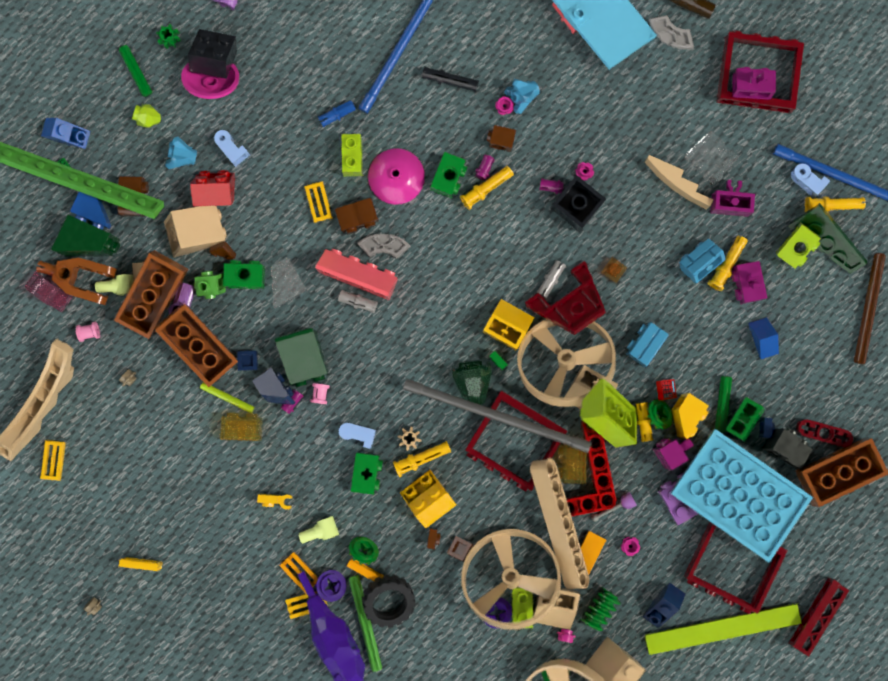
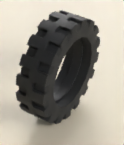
(393, 617)

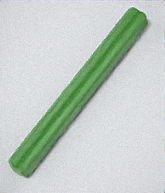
(365, 624)

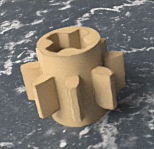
(412, 442)

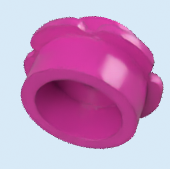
(509, 105)
(588, 167)
(635, 546)
(566, 635)

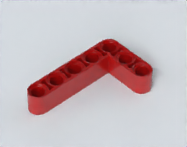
(596, 472)

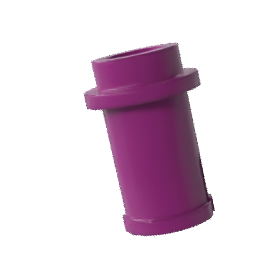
(484, 168)
(552, 186)
(289, 408)

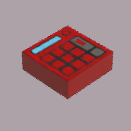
(666, 389)

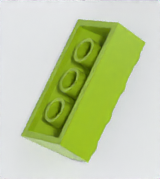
(610, 414)

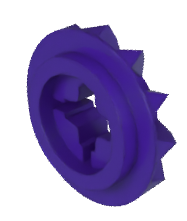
(339, 587)
(505, 616)

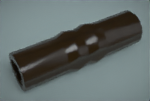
(701, 7)

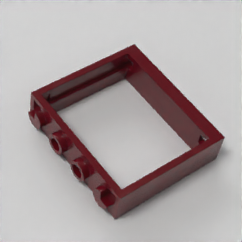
(773, 104)
(490, 464)
(762, 589)

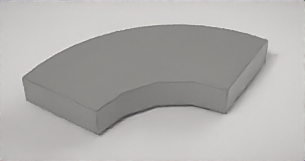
(670, 34)
(384, 243)

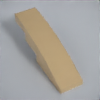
(672, 177)

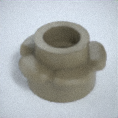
(128, 378)
(92, 606)

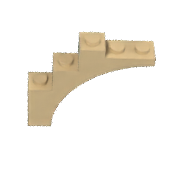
(41, 400)

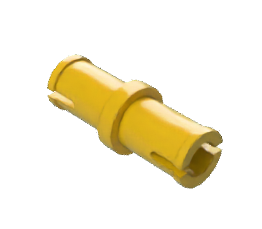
(644, 422)

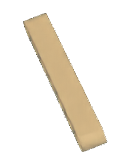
(559, 524)

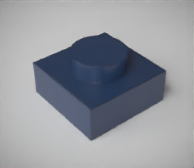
(247, 360)
(766, 428)

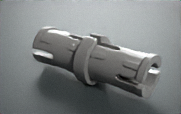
(551, 279)
(357, 301)

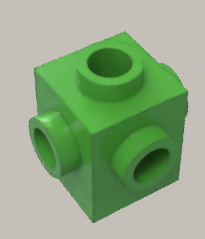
(209, 284)

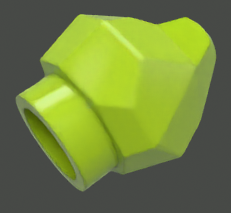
(146, 115)

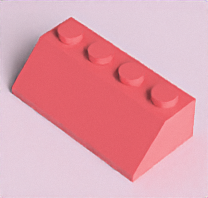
(356, 274)

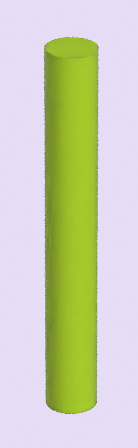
(227, 397)

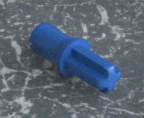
(337, 113)

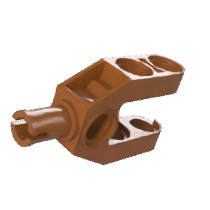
(73, 266)

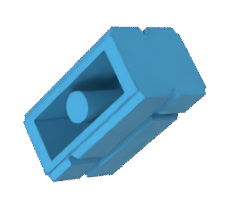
(702, 260)
(646, 344)

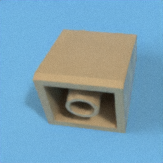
(194, 229)
(615, 663)

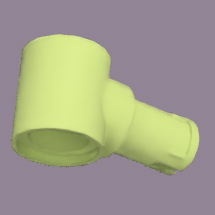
(119, 285)
(322, 530)

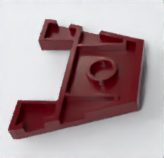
(575, 309)

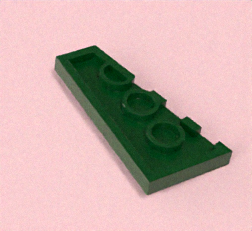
(833, 239)

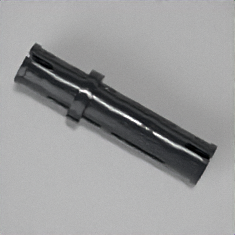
(436, 75)

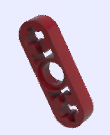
(812, 424)

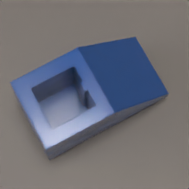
(65, 133)
(91, 209)

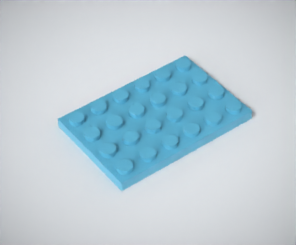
(741, 495)

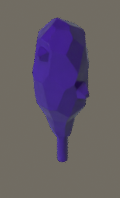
(332, 638)

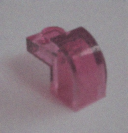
(48, 292)

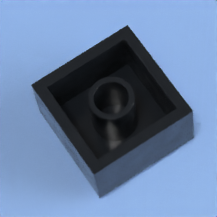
(212, 53)
(578, 203)

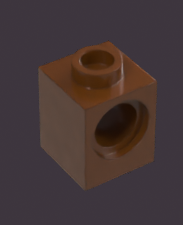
(501, 138)

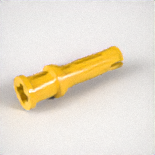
(480, 191)
(835, 204)
(724, 271)
(412, 462)

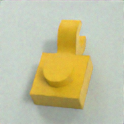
(269, 500)

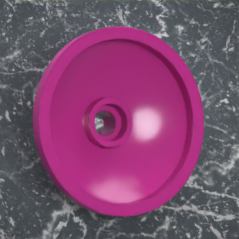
(209, 86)
(400, 188)

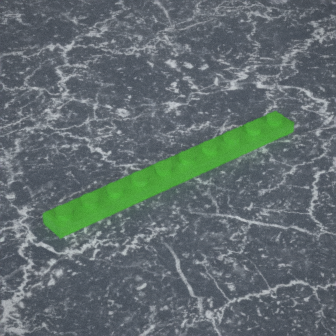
(80, 181)

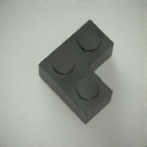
(788, 447)

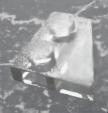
(285, 283)

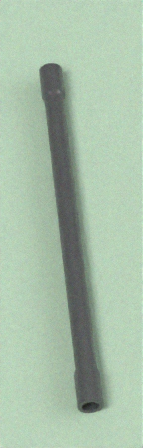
(573, 442)

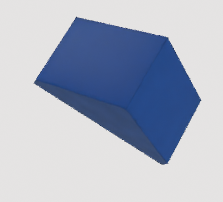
(764, 337)

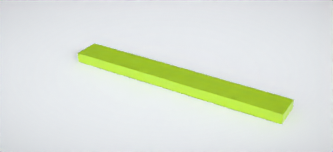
(722, 629)

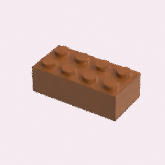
(151, 294)
(196, 344)
(842, 472)

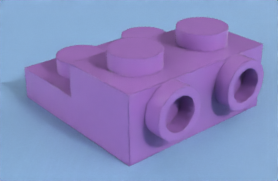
(678, 510)

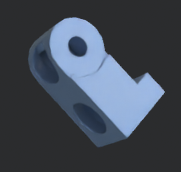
(225, 143)
(807, 180)
(351, 431)

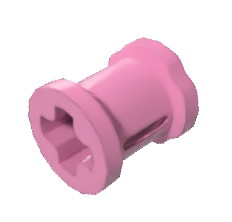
(87, 331)
(319, 393)

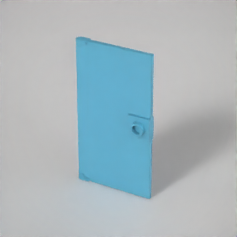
(608, 27)

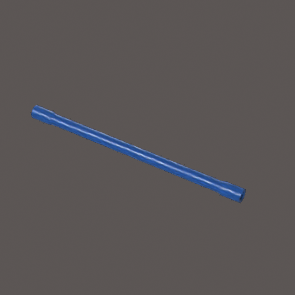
(370, 97)
(789, 154)

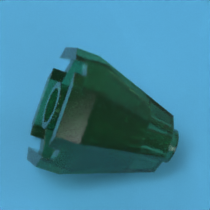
(472, 380)

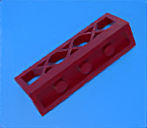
(814, 614)

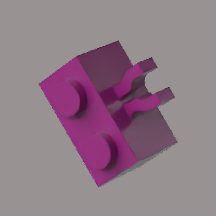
(754, 83)
(732, 202)
(749, 282)
(671, 452)

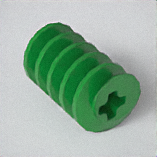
(601, 610)

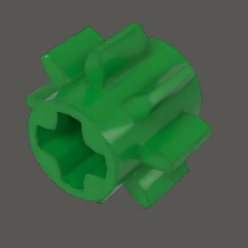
(171, 40)

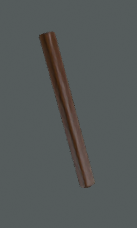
(869, 308)

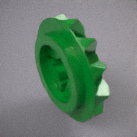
(663, 411)
(366, 545)

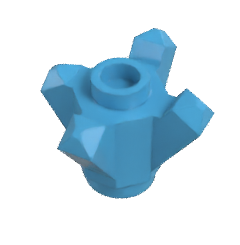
(521, 93)
(180, 154)

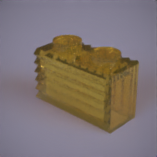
(241, 428)
(572, 465)

